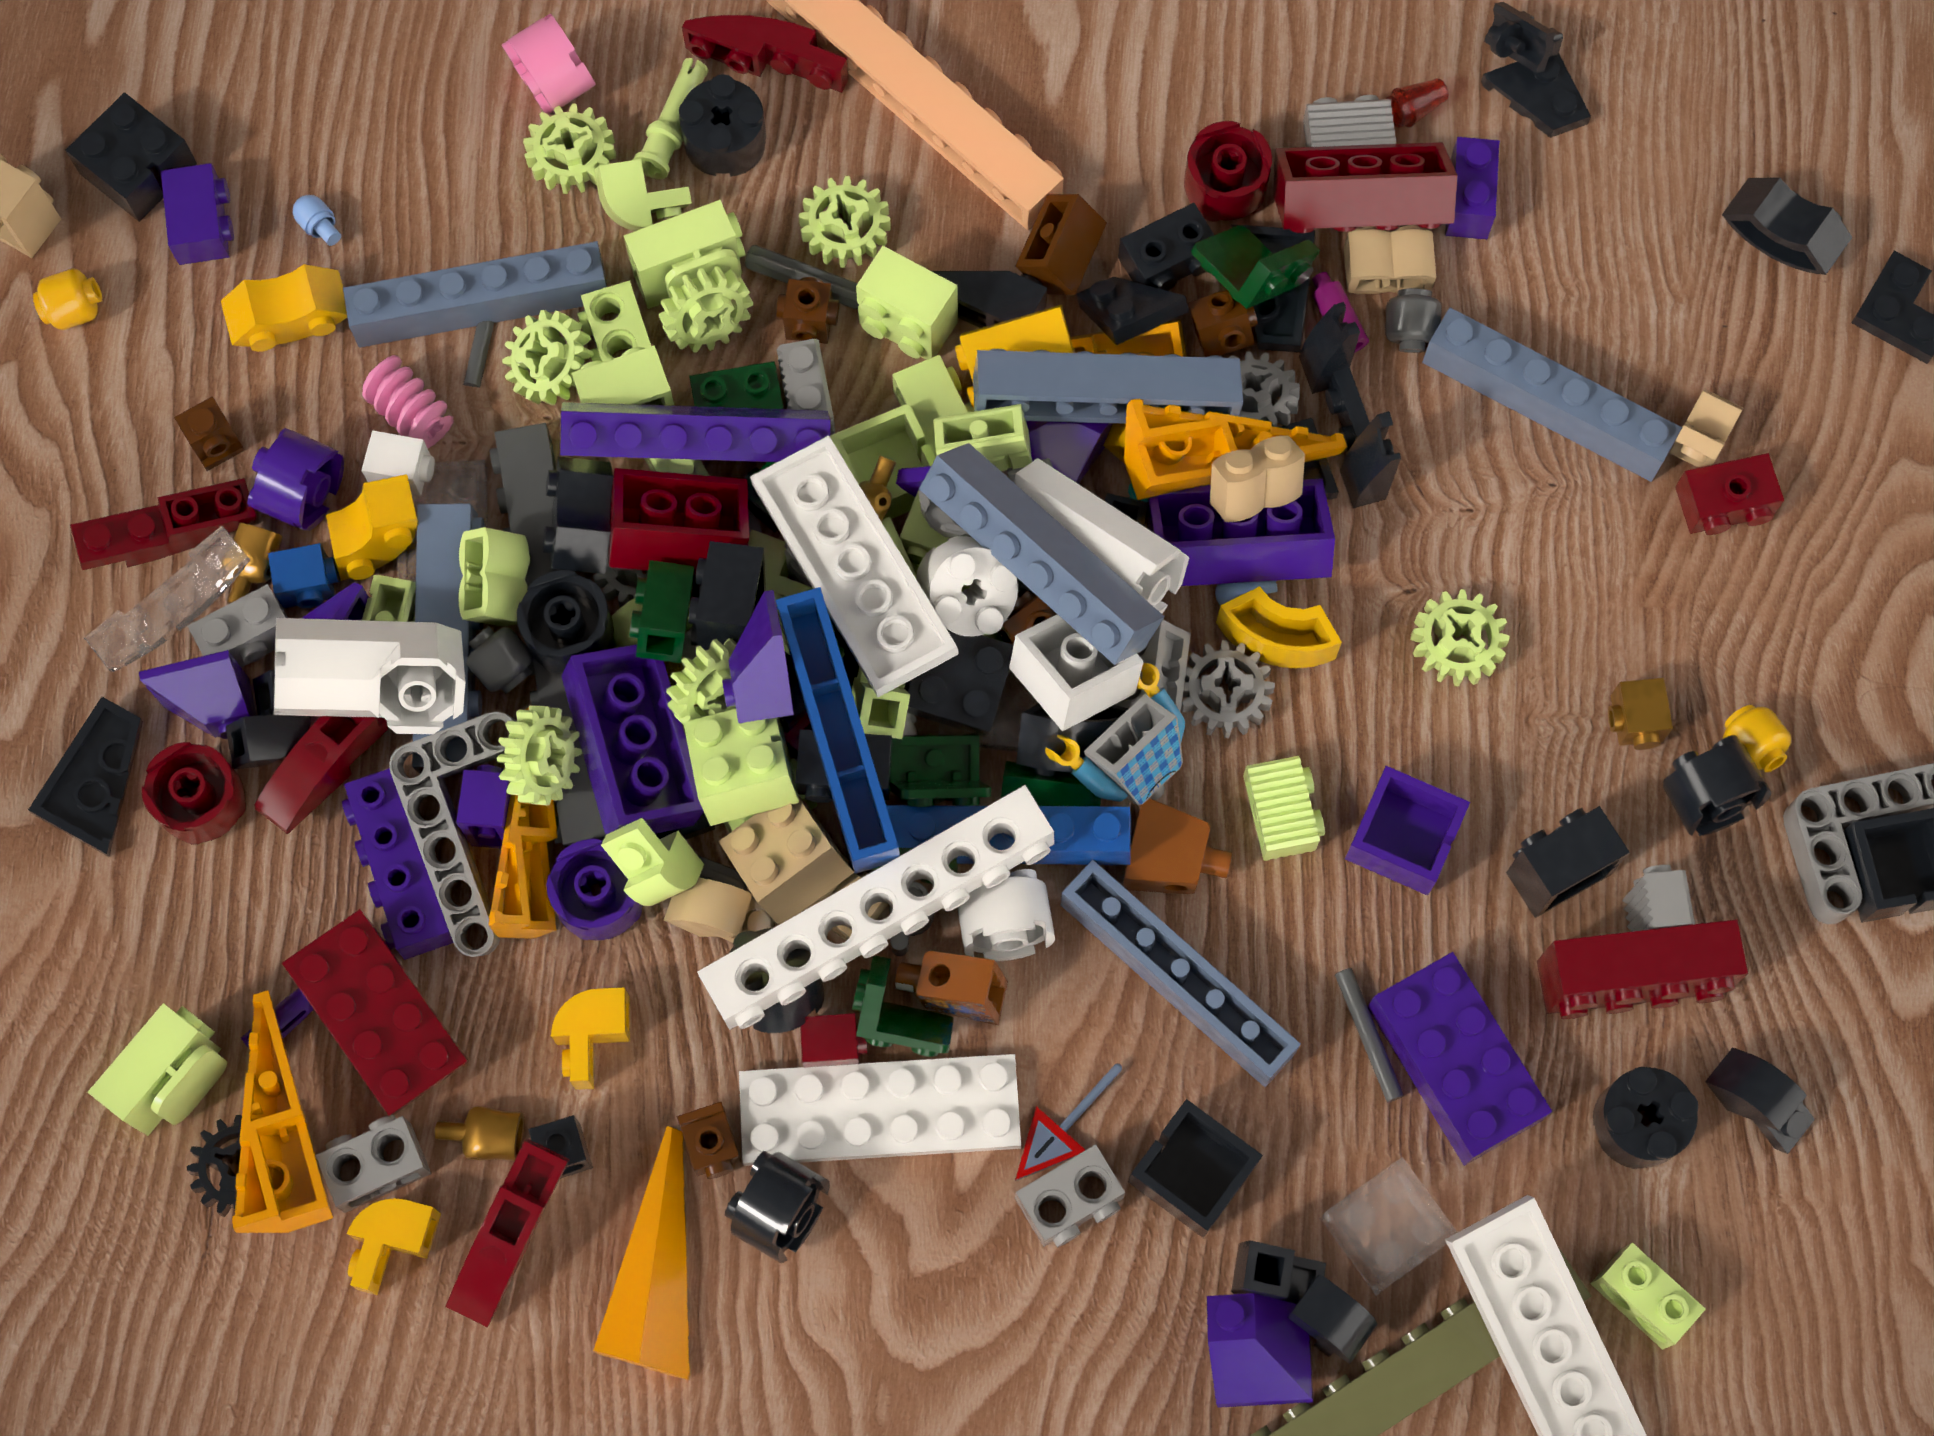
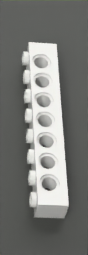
(1013, 814)

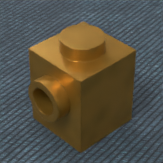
(1640, 713)

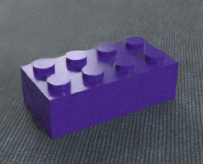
(1270, 546)
(631, 740)
(1458, 1058)

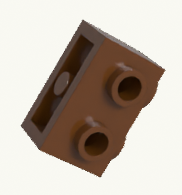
(1061, 243)

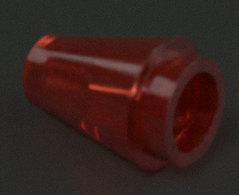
(1416, 101)

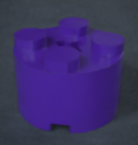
(295, 479)
(571, 892)

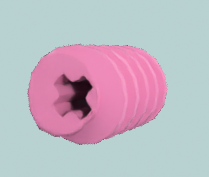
(405, 402)

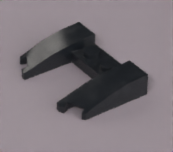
(1326, 364)

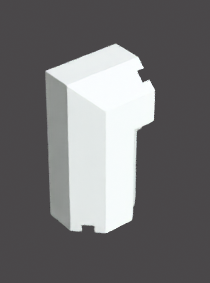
(1120, 542)
(370, 670)

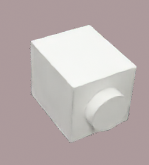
(398, 455)

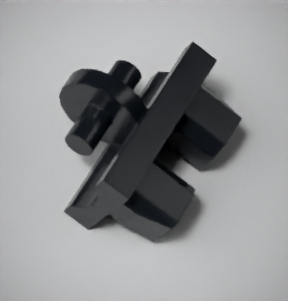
(1522, 38)

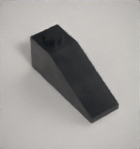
(995, 295)

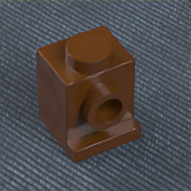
(209, 433)
(703, 1121)

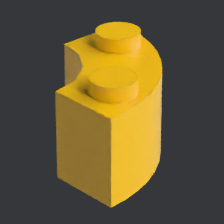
(285, 308)
(373, 527)
(1279, 633)

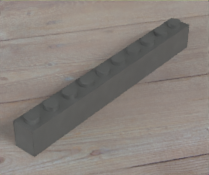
(524, 461)

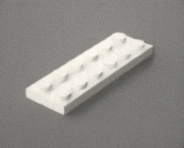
(855, 564)
(881, 1109)
(1542, 1325)

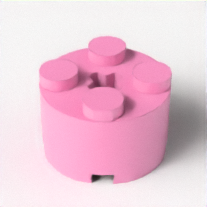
(548, 64)

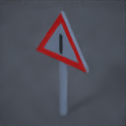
(1048, 1142)

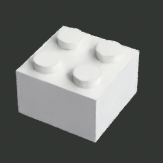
(1069, 673)

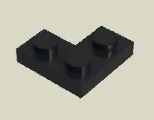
(1890, 309)

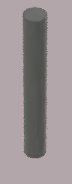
(478, 354)
(1369, 1035)

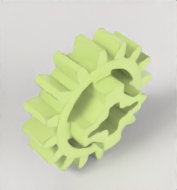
(583, 133)
(860, 210)
(705, 309)
(546, 356)
(1450, 623)
(702, 683)
(539, 755)

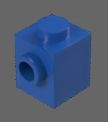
(303, 576)

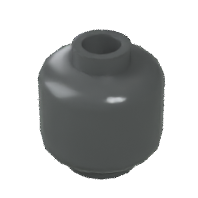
(1412, 319)
(499, 659)

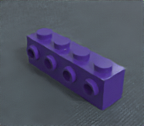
(399, 874)

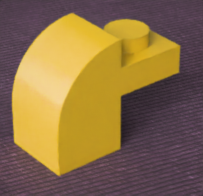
(586, 1020)
(388, 1227)

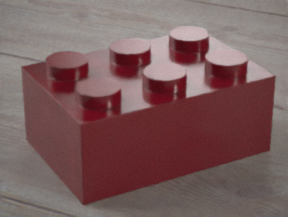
(673, 517)

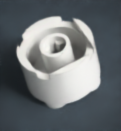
(982, 606)
(1007, 918)

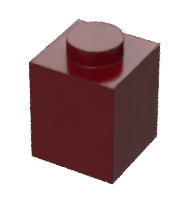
(831, 1041)

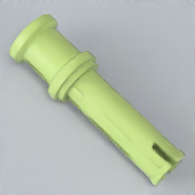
(665, 133)

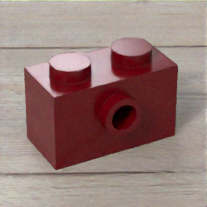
(1729, 494)

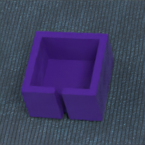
(1405, 830)

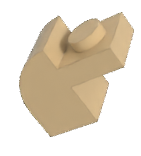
(1706, 429)
(717, 911)

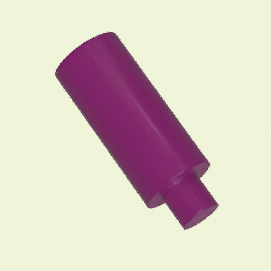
(1331, 293)

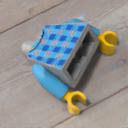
(1135, 751)

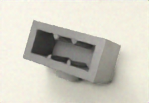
(241, 627)

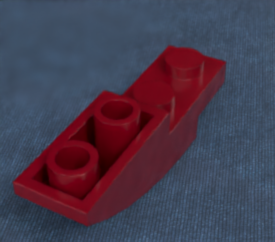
(753, 42)
(163, 529)
(316, 767)
(506, 1232)

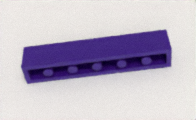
(688, 431)

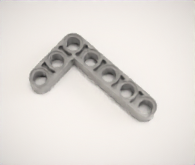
(429, 833)
(1828, 833)

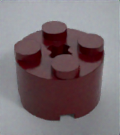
(1227, 171)
(207, 813)

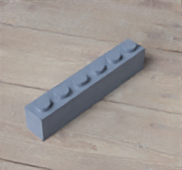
(473, 294)
(1101, 385)
(1551, 394)
(1041, 553)
(437, 597)
(1179, 973)

